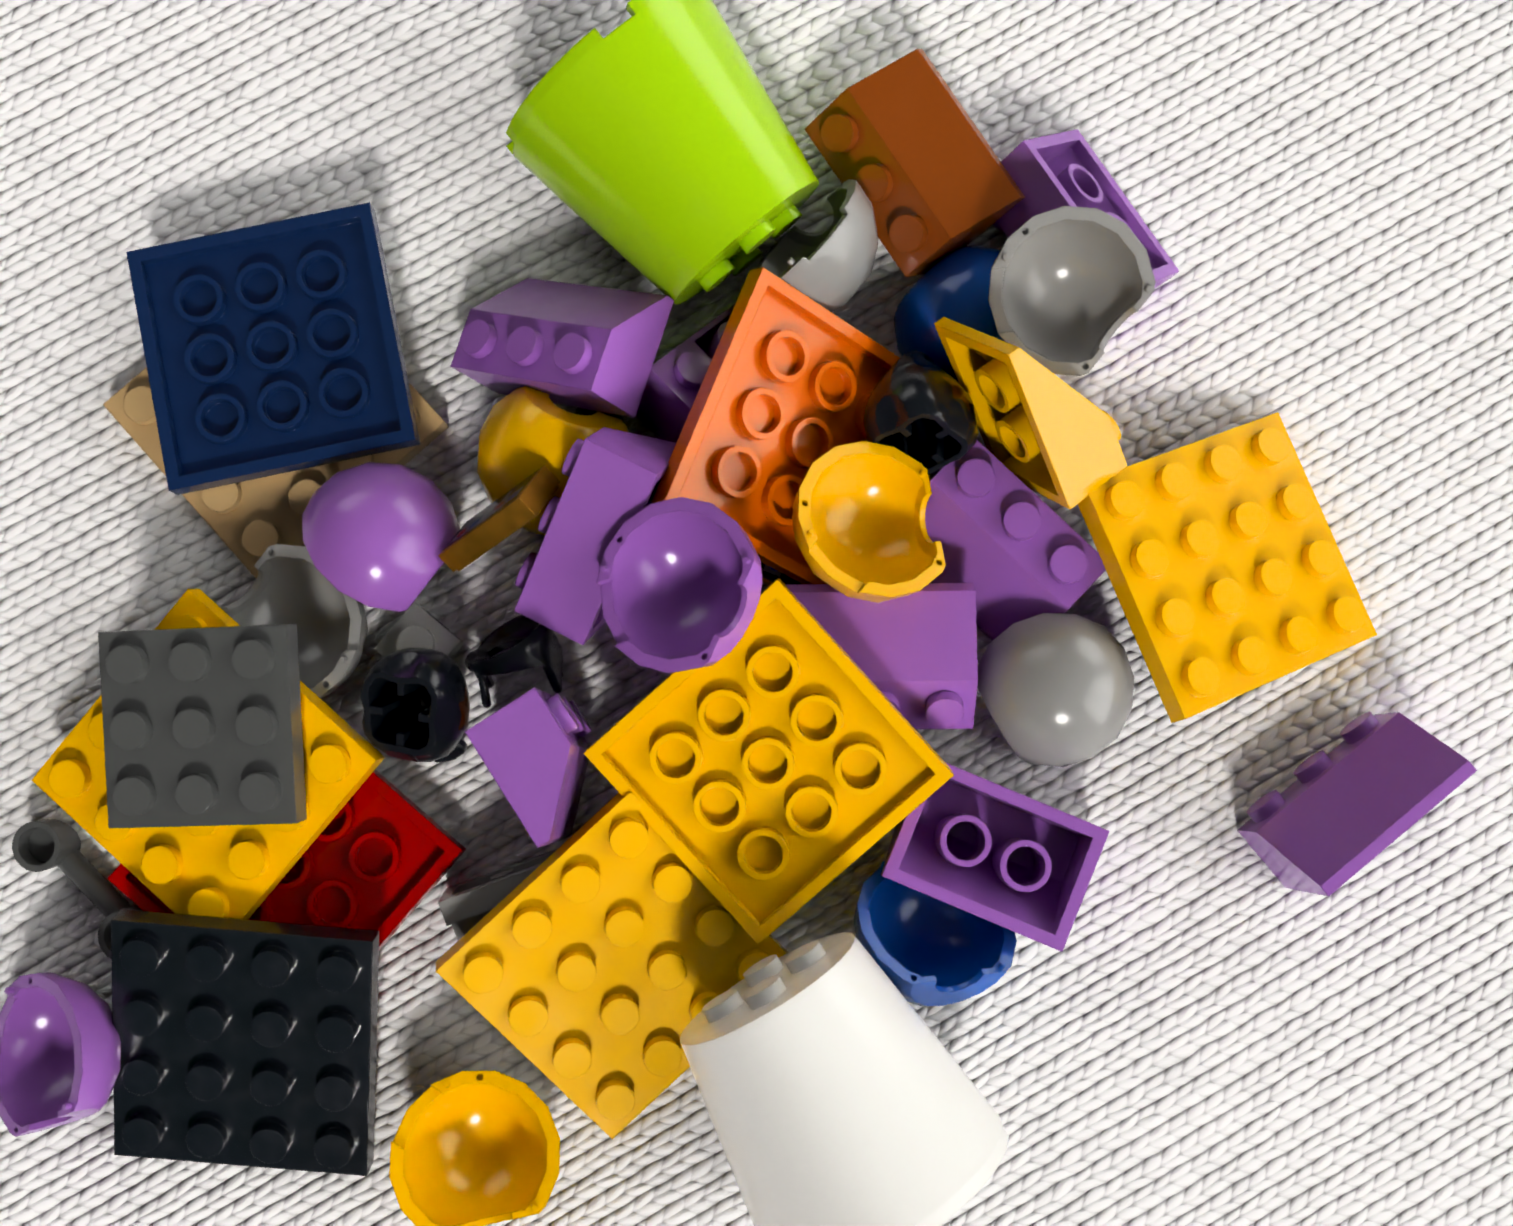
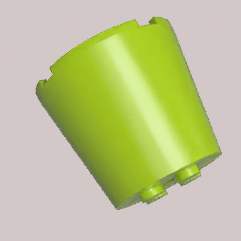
(666, 146)

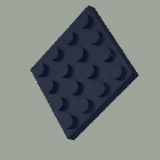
(272, 349)

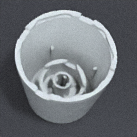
(838, 1095)

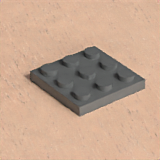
(202, 726)

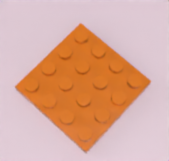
(771, 404)

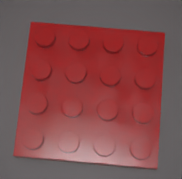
(358, 873)

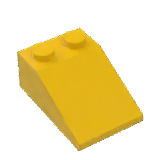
(1032, 417)

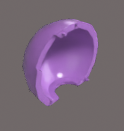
(378, 533)
(679, 585)
(54, 1053)

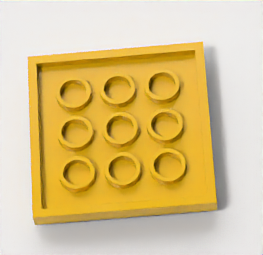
(1224, 566)
(770, 765)
(220, 867)
(604, 964)

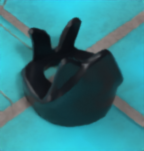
(529, 647)

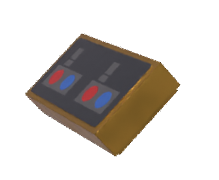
(500, 519)

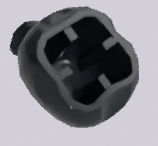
(921, 412)
(416, 706)

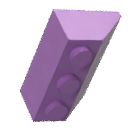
(1067, 172)
(566, 340)
(608, 483)
(1005, 543)
(910, 647)
(537, 760)
(1352, 802)
(997, 856)

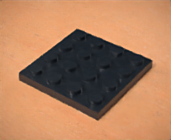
(245, 1041)

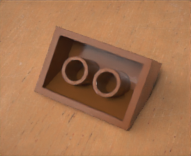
(916, 161)

